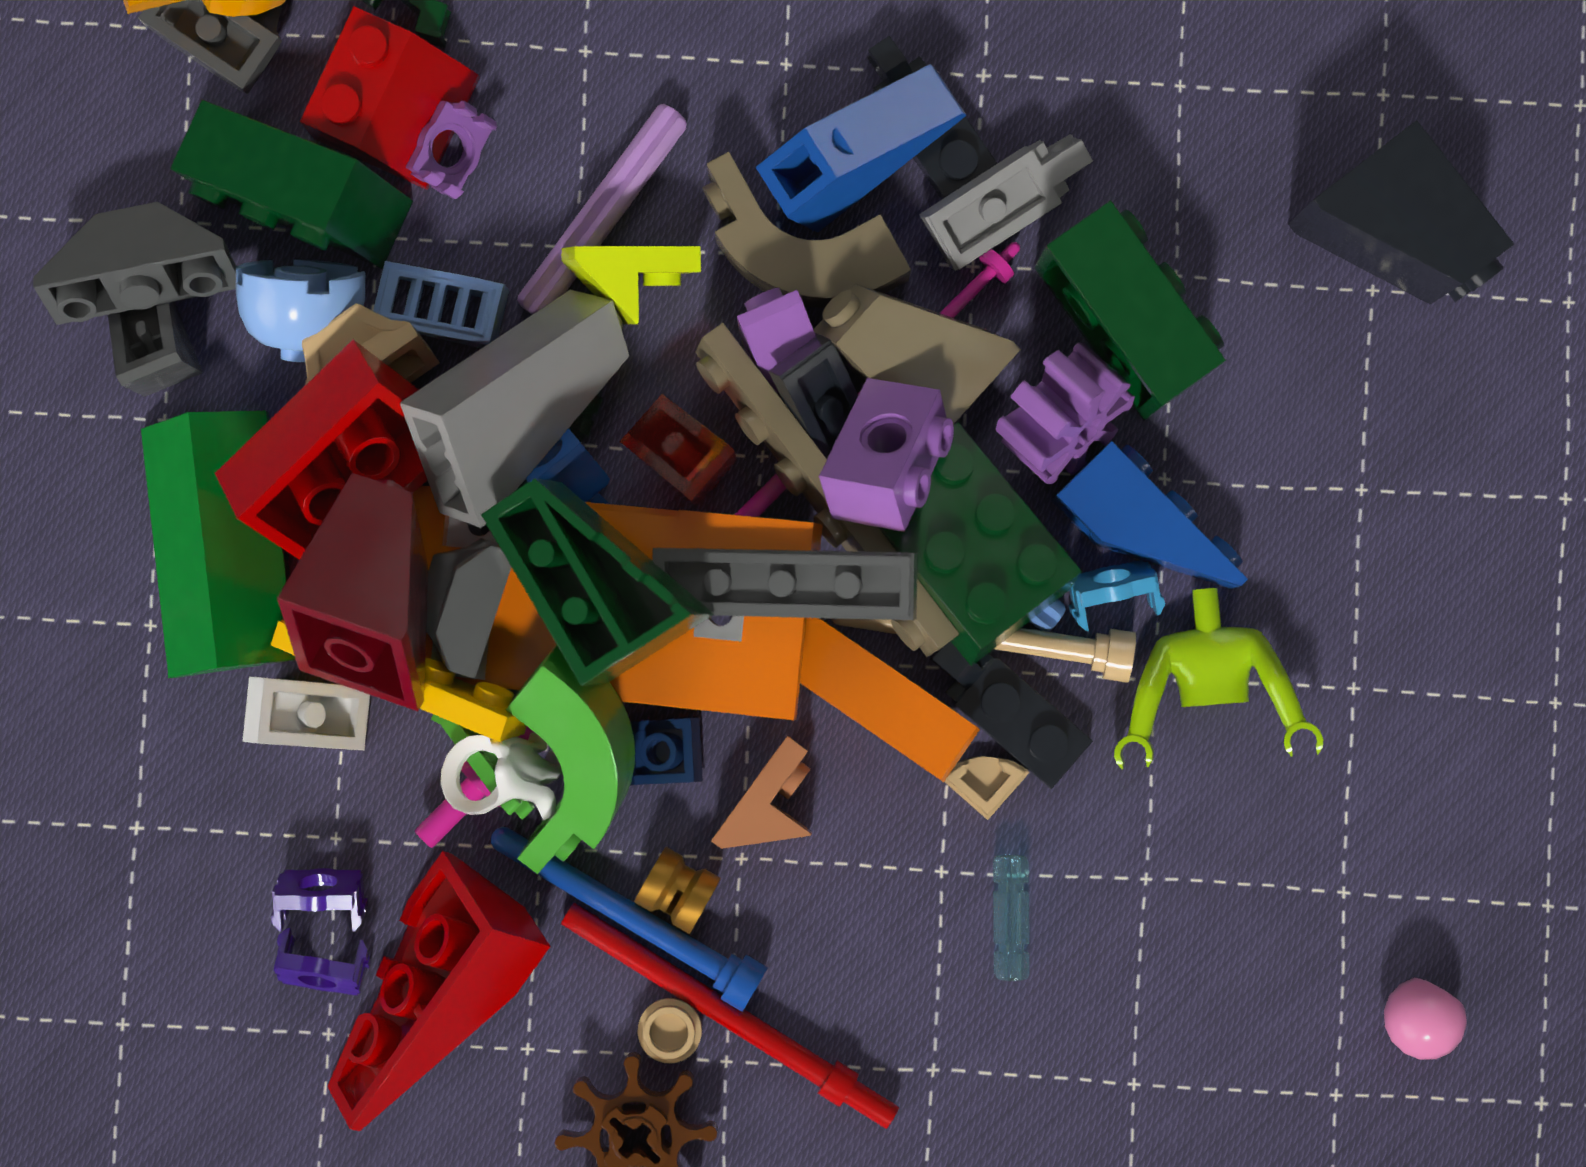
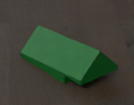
(211, 568)

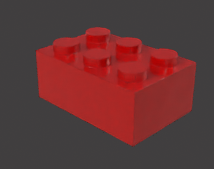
(304, 455)

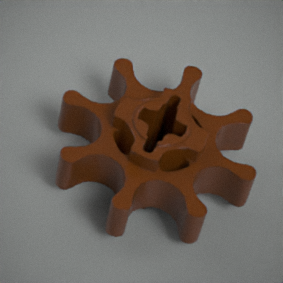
(613, 1113)

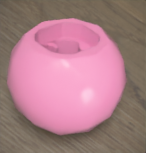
(1424, 1019)

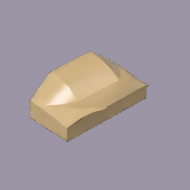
(389, 340)

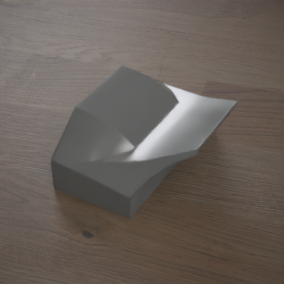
(224, 45)
(463, 602)

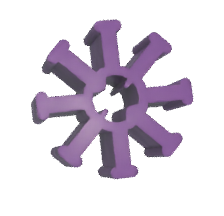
(1065, 413)

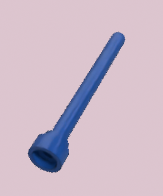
(732, 976)

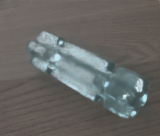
(1011, 917)

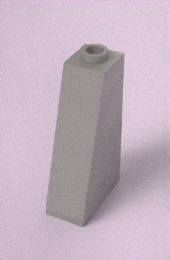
(512, 401)

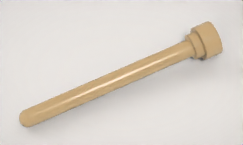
(1106, 653)

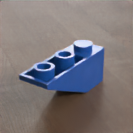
(858, 147)
(1130, 515)

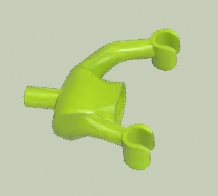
(1212, 669)

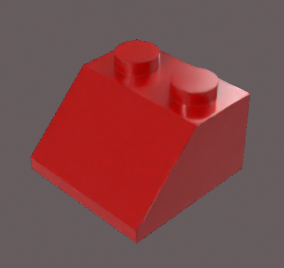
(383, 93)

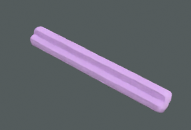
(606, 205)

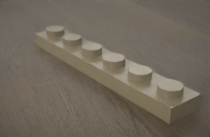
(799, 464)

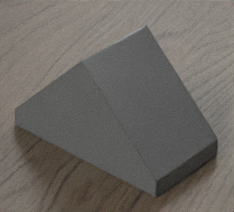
(151, 349)

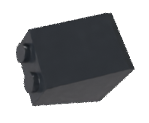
(1408, 221)

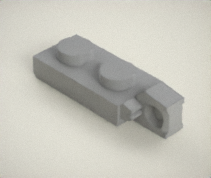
(1003, 199)

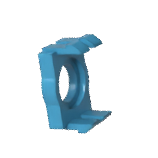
(1113, 585)

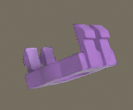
(473, 133)

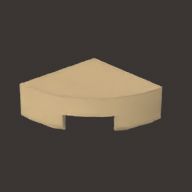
(985, 782)

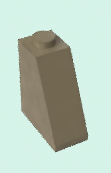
(914, 346)

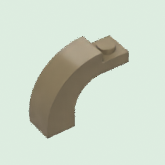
(782, 261)

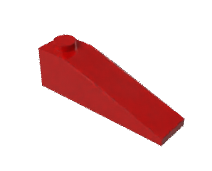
(453, 971)

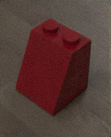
(362, 595)

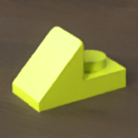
(614, 271)

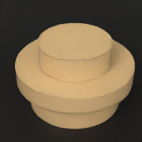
(669, 1030)

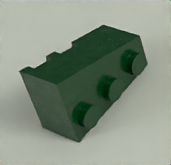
(290, 183)
(589, 581)

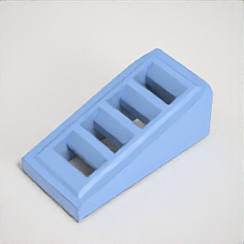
(490, 313)

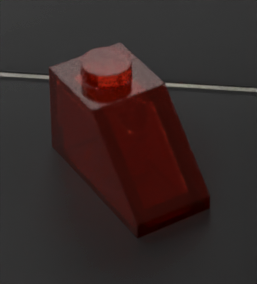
(679, 450)

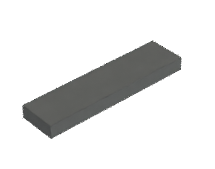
(796, 582)

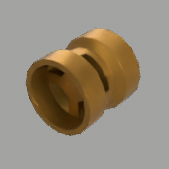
(677, 889)

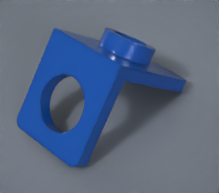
(572, 466)

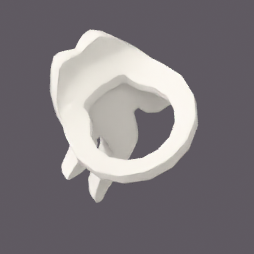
(518, 774)

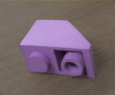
(774, 329)

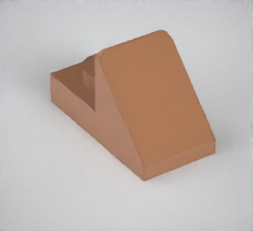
(755, 816)

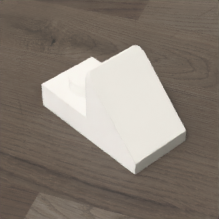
(305, 714)

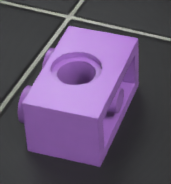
(886, 454)

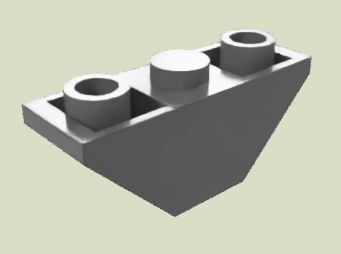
(133, 262)

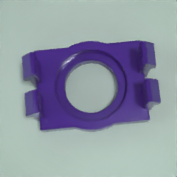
(344, 895)
(319, 972)

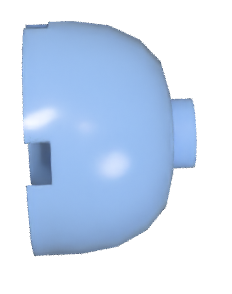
(294, 300)

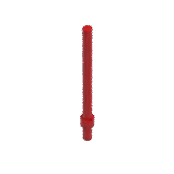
(835, 1081)

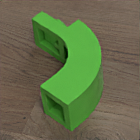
(594, 748)

